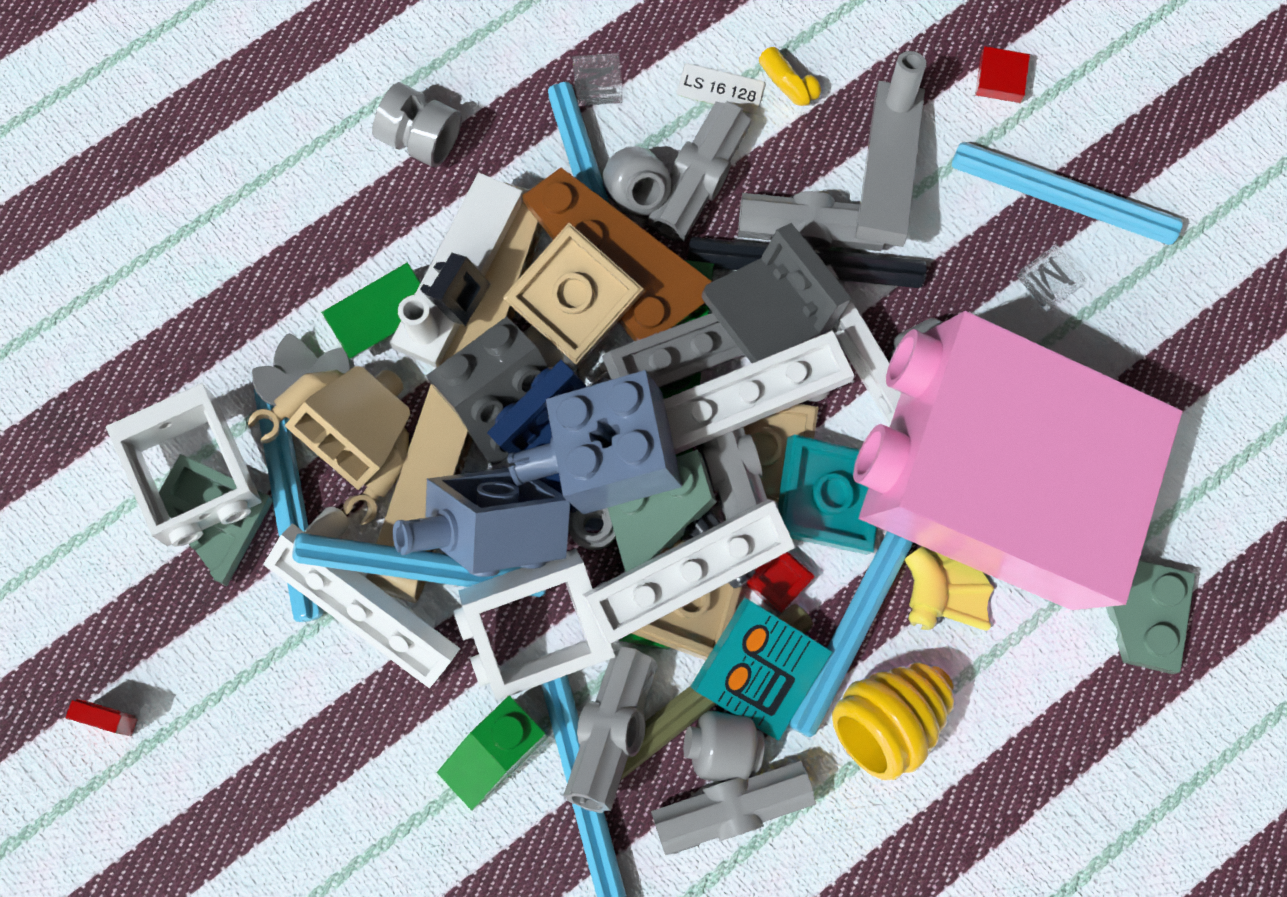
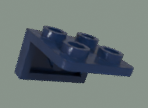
(527, 421)

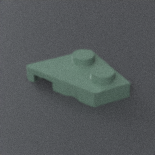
(660, 520)
(221, 544)
(1154, 618)

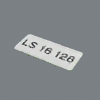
(718, 86)

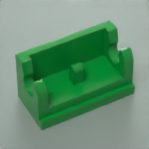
(371, 312)

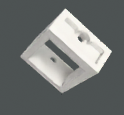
(161, 423)
(518, 585)

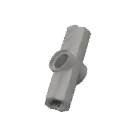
(701, 170)
(811, 212)
(734, 471)
(610, 730)
(733, 808)

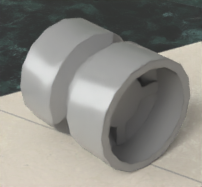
(411, 122)

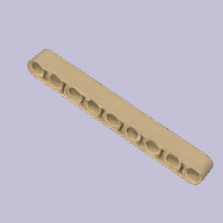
(440, 438)

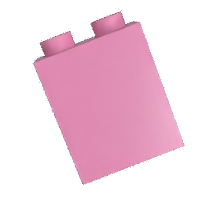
(1017, 462)

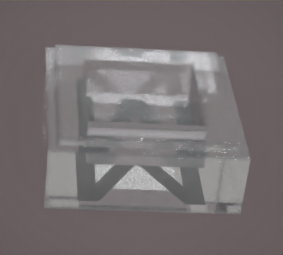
(597, 79)
(1051, 277)

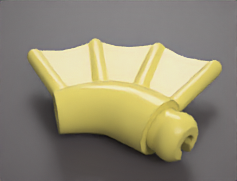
(947, 590)

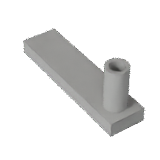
(892, 154)
(674, 352)

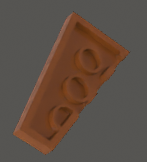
(669, 282)

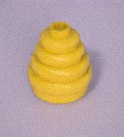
(894, 718)

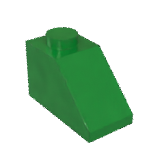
(491, 753)

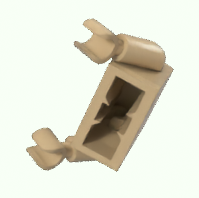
(349, 424)

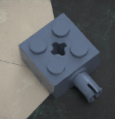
(605, 445)
(489, 522)

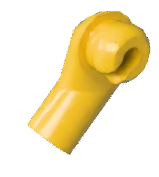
(787, 80)

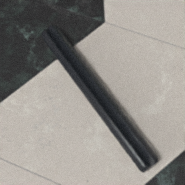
(846, 265)

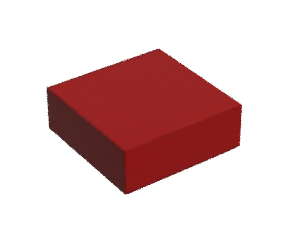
(1002, 74)
(780, 581)
(102, 717)

